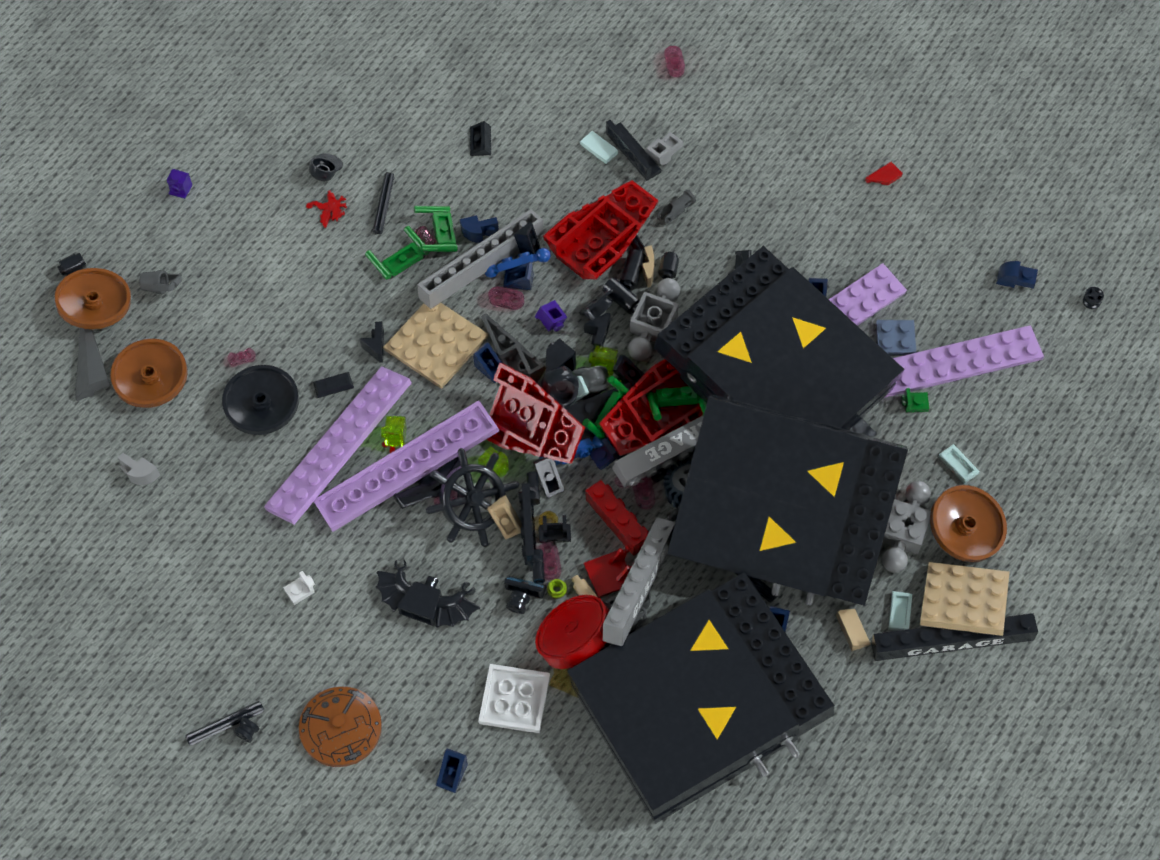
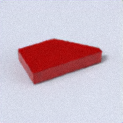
(885, 175)

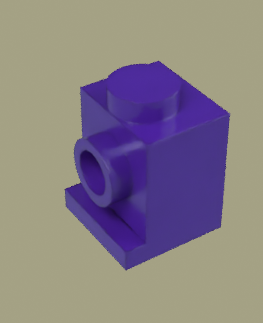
(179, 183)
(551, 316)

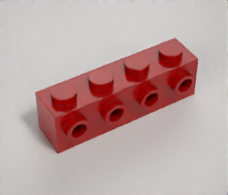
(616, 516)

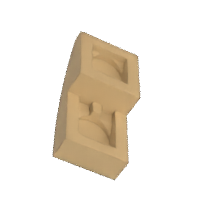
(648, 267)

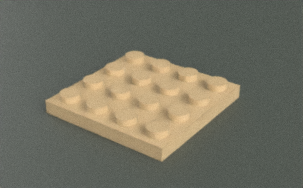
(436, 343)
(965, 598)

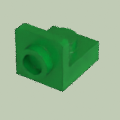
(915, 401)

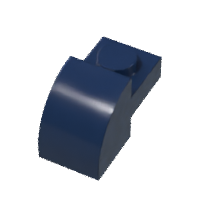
(475, 230)
(1013, 274)
(605, 455)

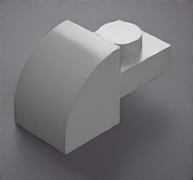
(664, 148)
(138, 472)

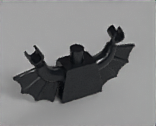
(424, 601)

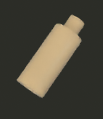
(581, 586)

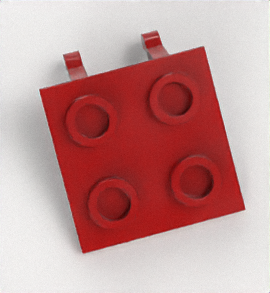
(608, 572)

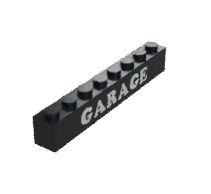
(939, 640)

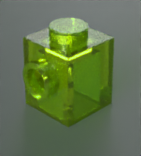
(604, 357)
(394, 431)
(501, 466)

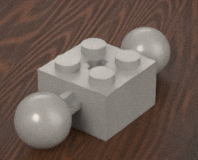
(652, 317)
(916, 523)

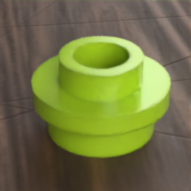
(556, 583)

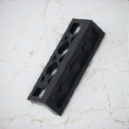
(632, 150)

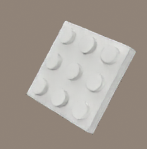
(514, 698)

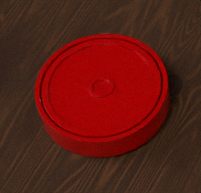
(572, 631)

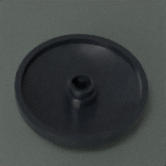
(260, 399)

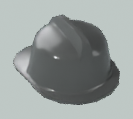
(594, 378)

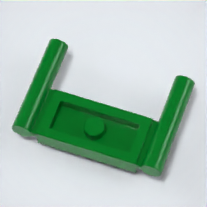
(442, 228)
(400, 260)
(673, 397)
(612, 401)

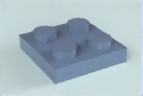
(896, 336)

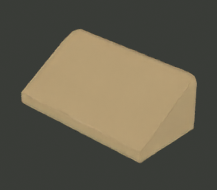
(505, 517)
(852, 629)

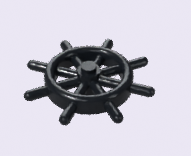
(470, 497)

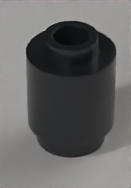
(71, 264)
(668, 265)

